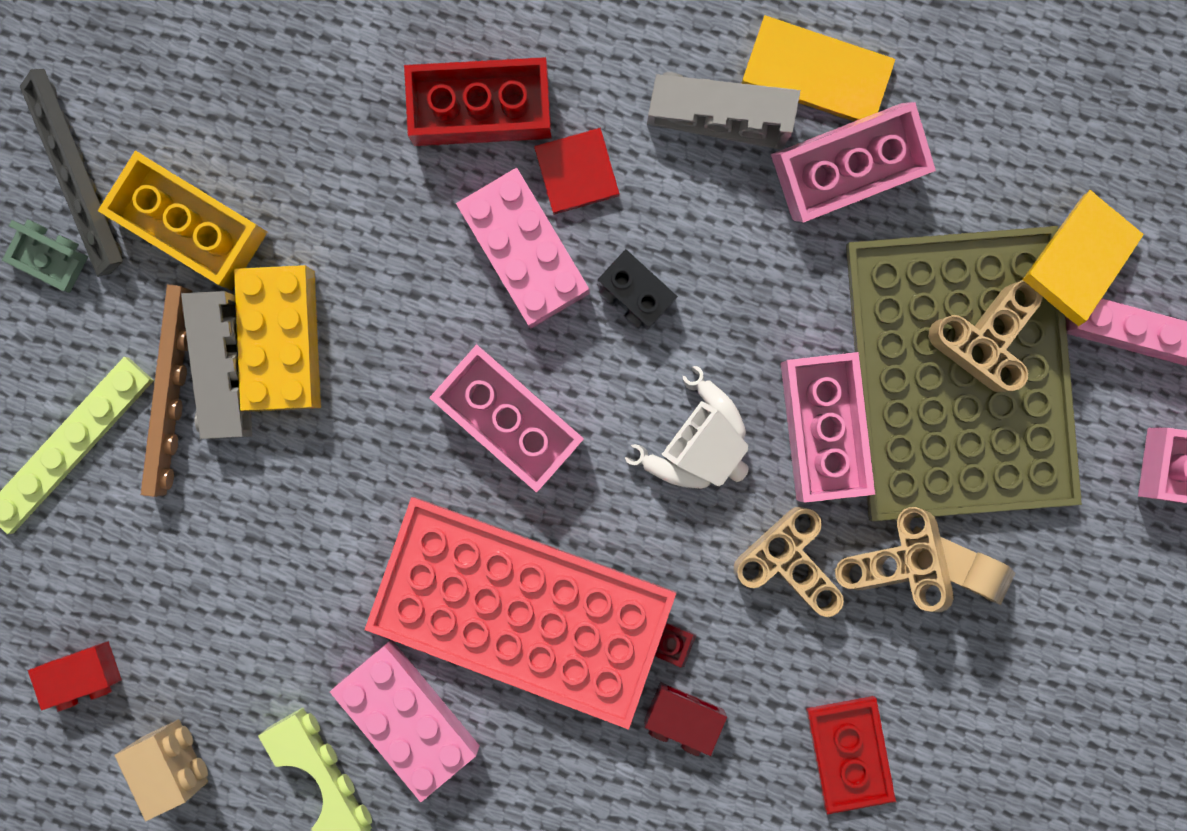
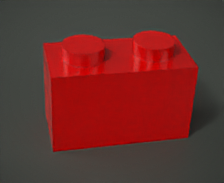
(75, 675)

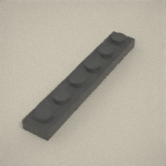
(70, 172)

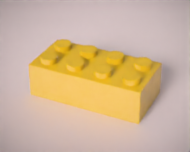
(182, 220)
(277, 338)

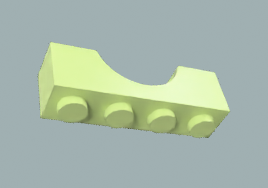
(297, 744)

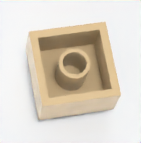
(162, 769)

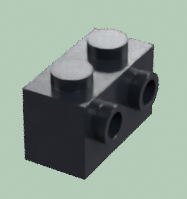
(635, 291)

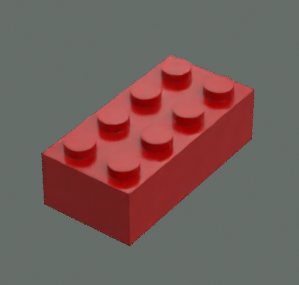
(477, 101)

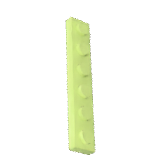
(71, 443)

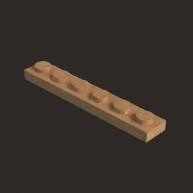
(166, 405)

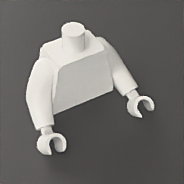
(707, 444)

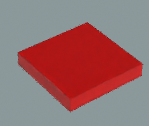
(577, 171)

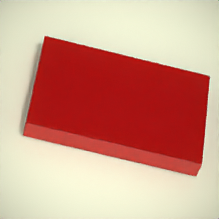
(850, 755)

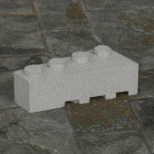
(724, 109)
(214, 364)

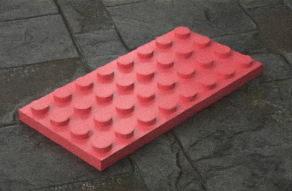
(521, 612)

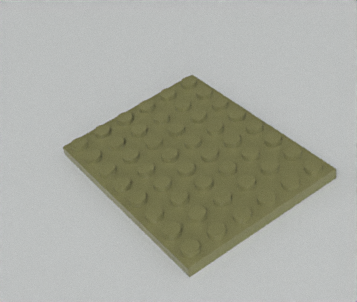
(932, 425)

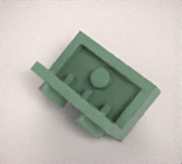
(44, 257)

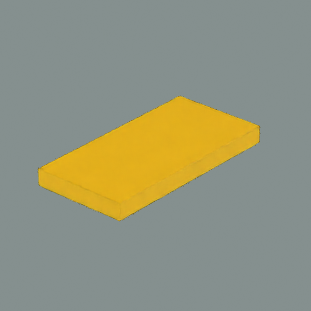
(826, 70)
(1083, 258)

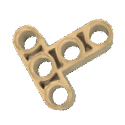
(990, 342)
(789, 559)
(907, 563)
(972, 570)

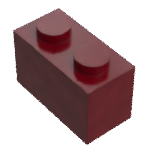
(684, 720)

